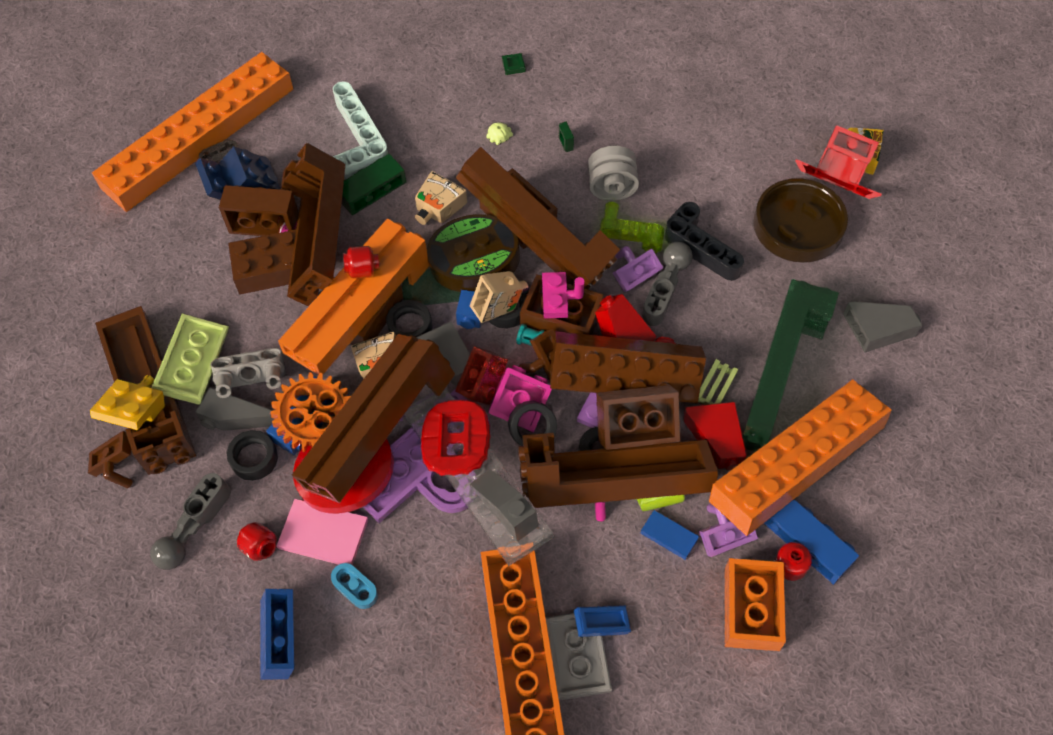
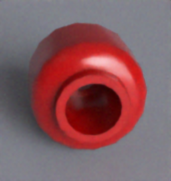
(360, 262)
(256, 541)
(796, 560)

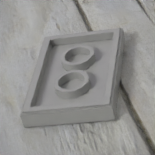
(577, 661)

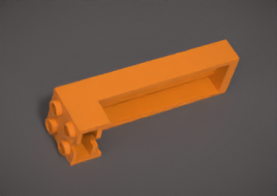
(350, 303)

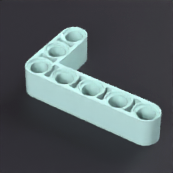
(370, 140)

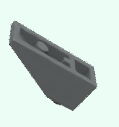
(231, 413)
(506, 504)

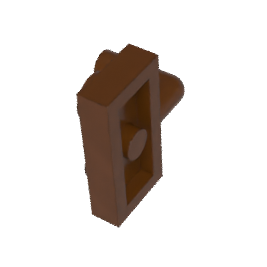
(543, 348)
(109, 454)

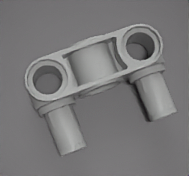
(230, 370)

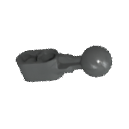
(676, 257)
(169, 550)

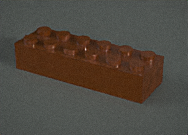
(617, 364)

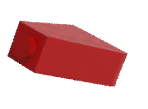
(621, 320)
(721, 429)

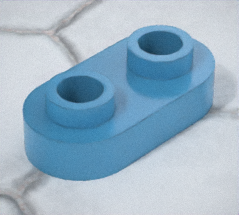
(355, 586)

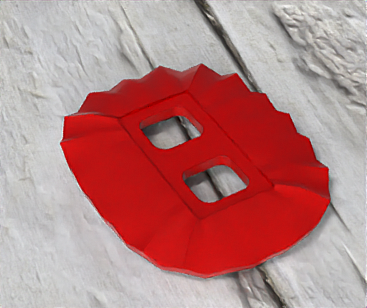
(474, 437)

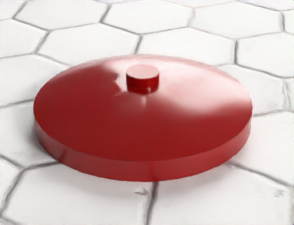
(363, 491)

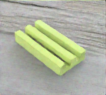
(724, 369)

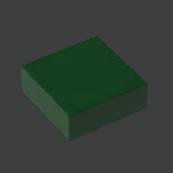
(513, 64)
(566, 137)

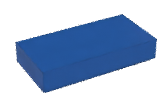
(669, 534)
(602, 621)

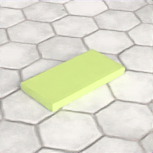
(187, 361)

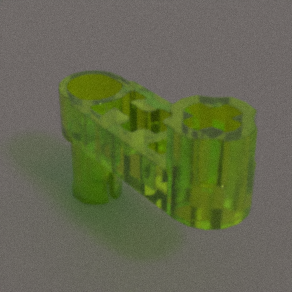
(648, 233)

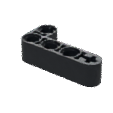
(683, 228)

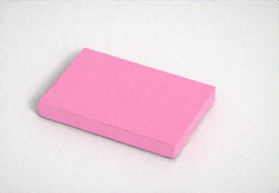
(322, 534)

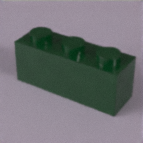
(372, 184)

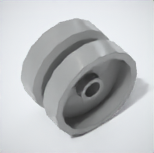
(613, 173)

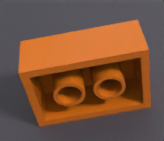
(754, 604)

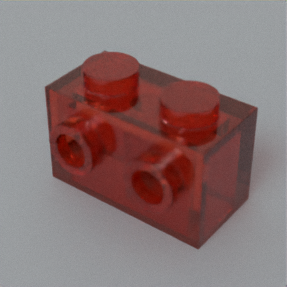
(481, 375)

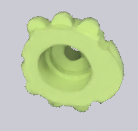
(499, 133)

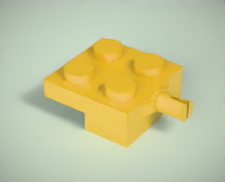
(129, 403)

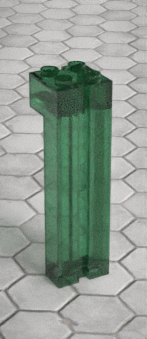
(803, 312)

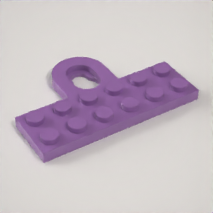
(412, 475)

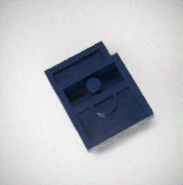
(236, 168)

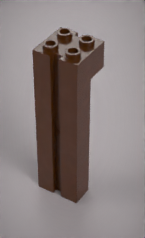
(319, 184)
(534, 223)
(131, 356)
(372, 414)
(614, 473)

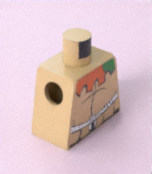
(438, 199)
(497, 295)
(369, 352)

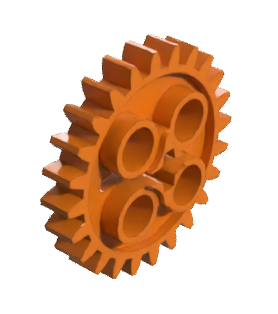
(317, 391)

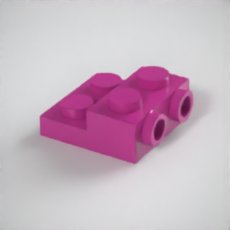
(518, 388)

